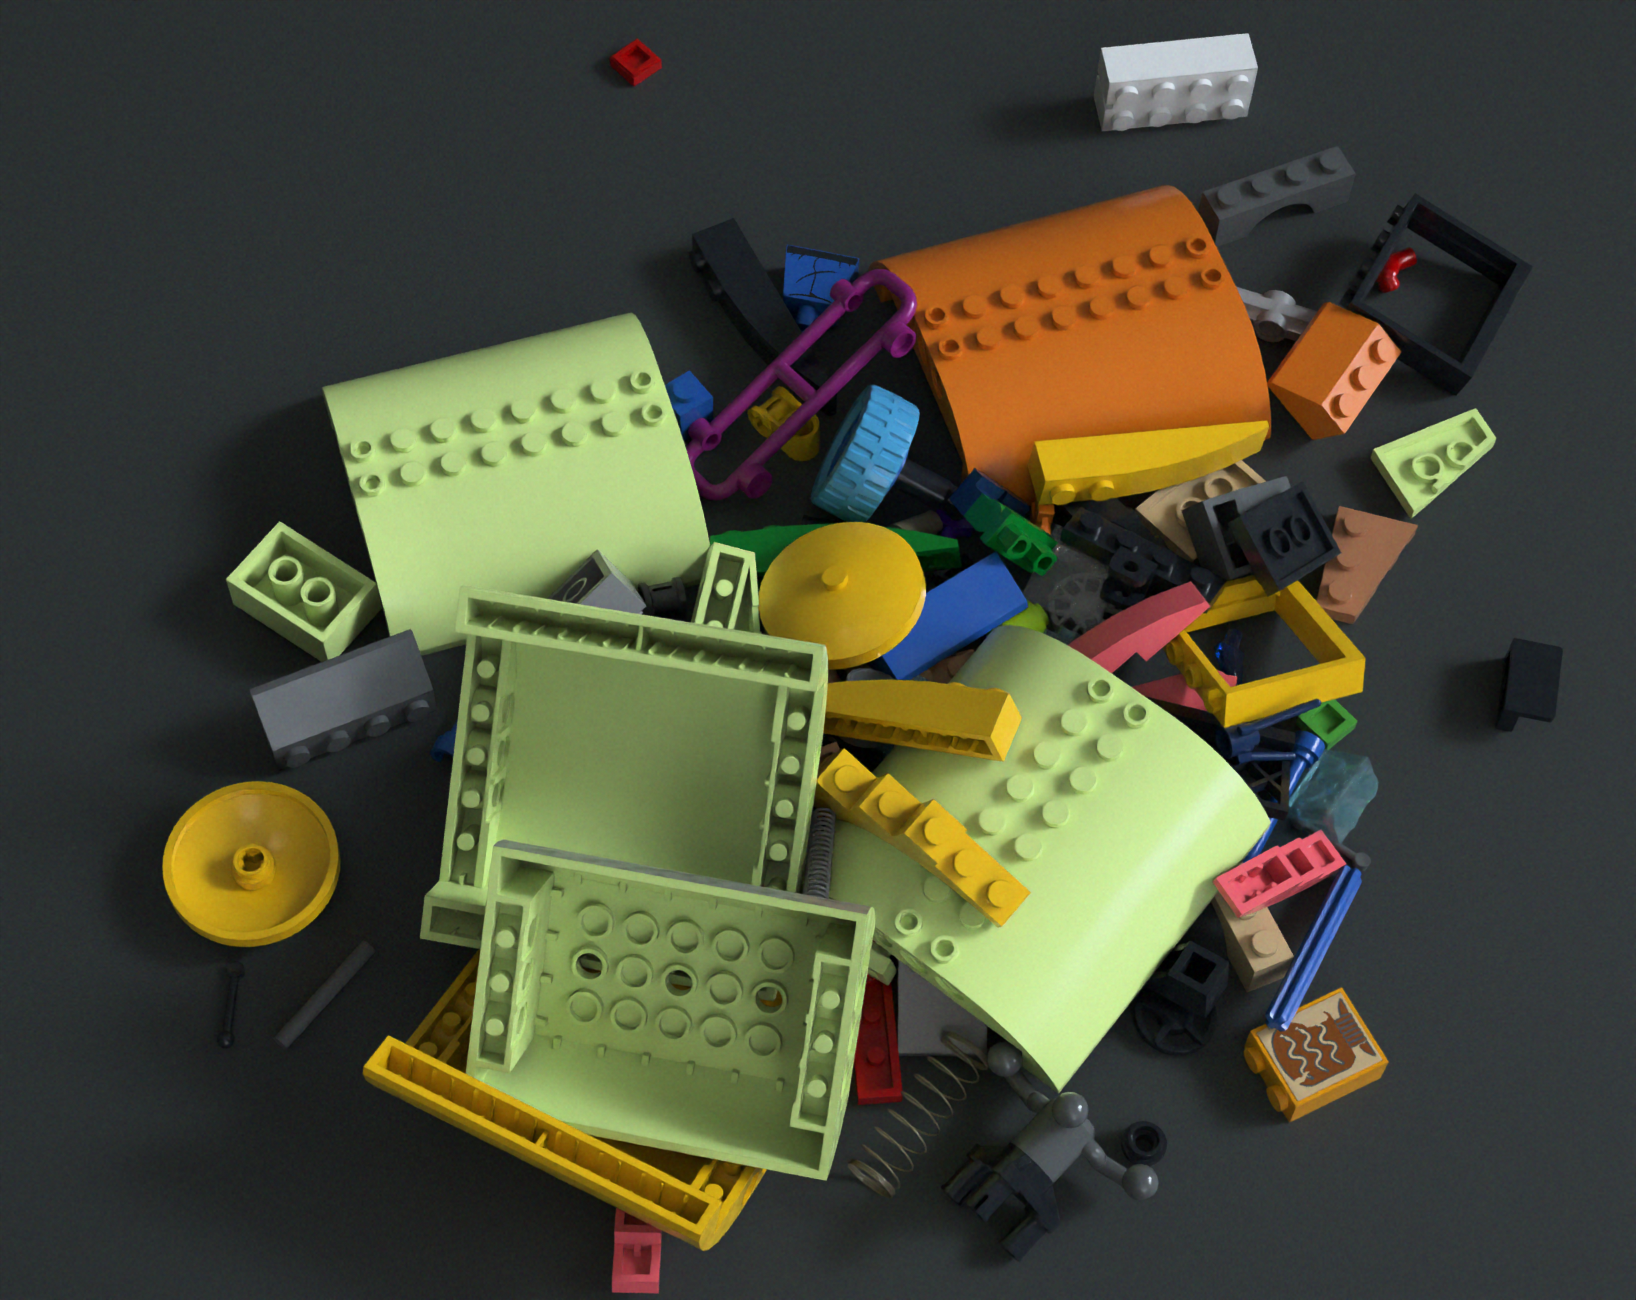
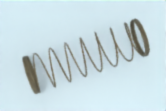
(882, 1181)

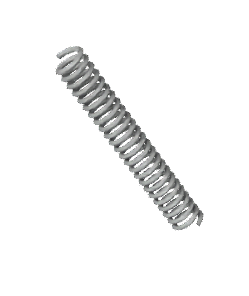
(813, 857)

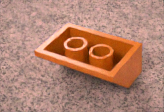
(1333, 370)

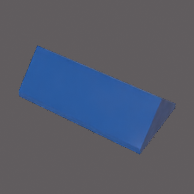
(955, 617)

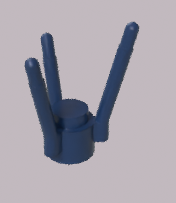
(1240, 739)

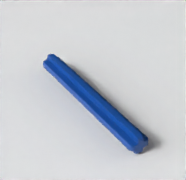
(1313, 948)

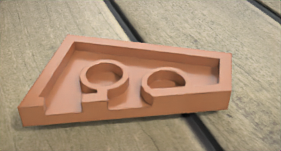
(1368, 551)

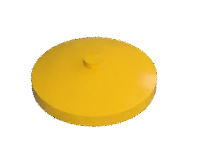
(844, 589)
(251, 864)

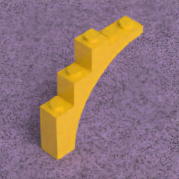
(920, 831)

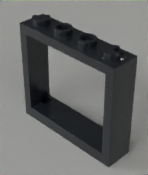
(1467, 247)

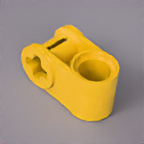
(775, 412)

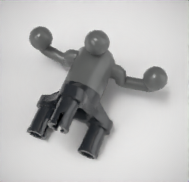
(1036, 1160)

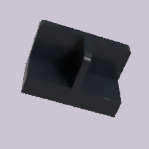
(1529, 683)

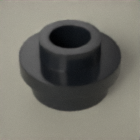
(1145, 1131)

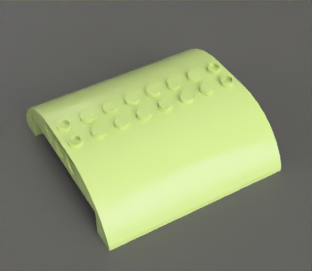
(517, 471)
(626, 748)
(1096, 812)

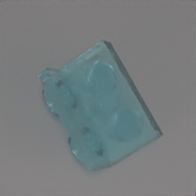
(1335, 792)

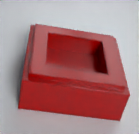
(635, 62)

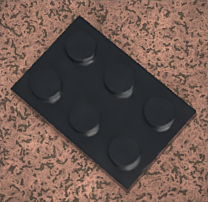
(1284, 538)

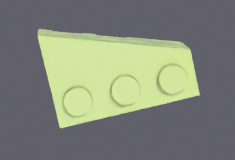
(728, 590)

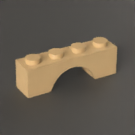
(1253, 945)

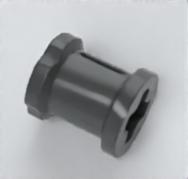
(664, 596)

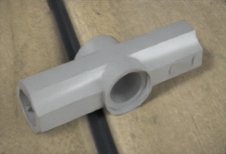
(1275, 315)

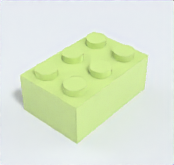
(304, 593)

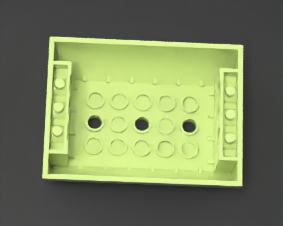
(659, 1063)

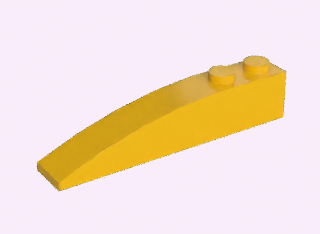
(1137, 461)
(924, 716)

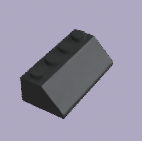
(344, 700)

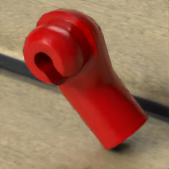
(1396, 262)

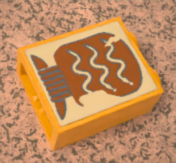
(1317, 1057)

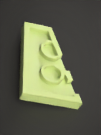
(1432, 458)

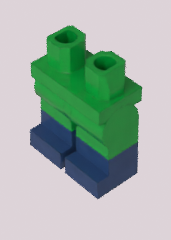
(1002, 522)

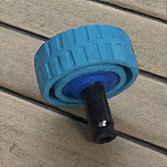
(871, 458)

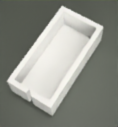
(1175, 82)

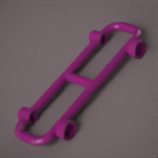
(892, 336)

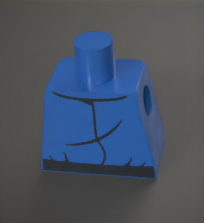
(809, 281)

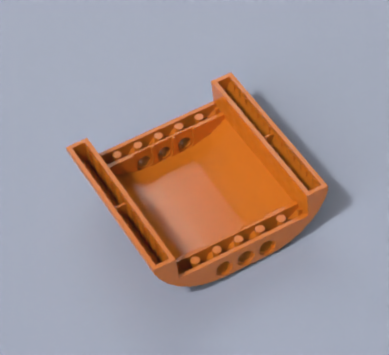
(1081, 331)

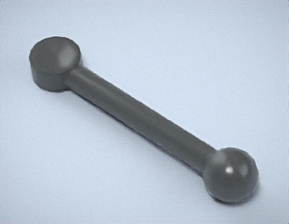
(1359, 860)

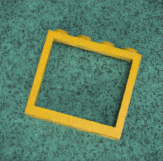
(1335, 677)

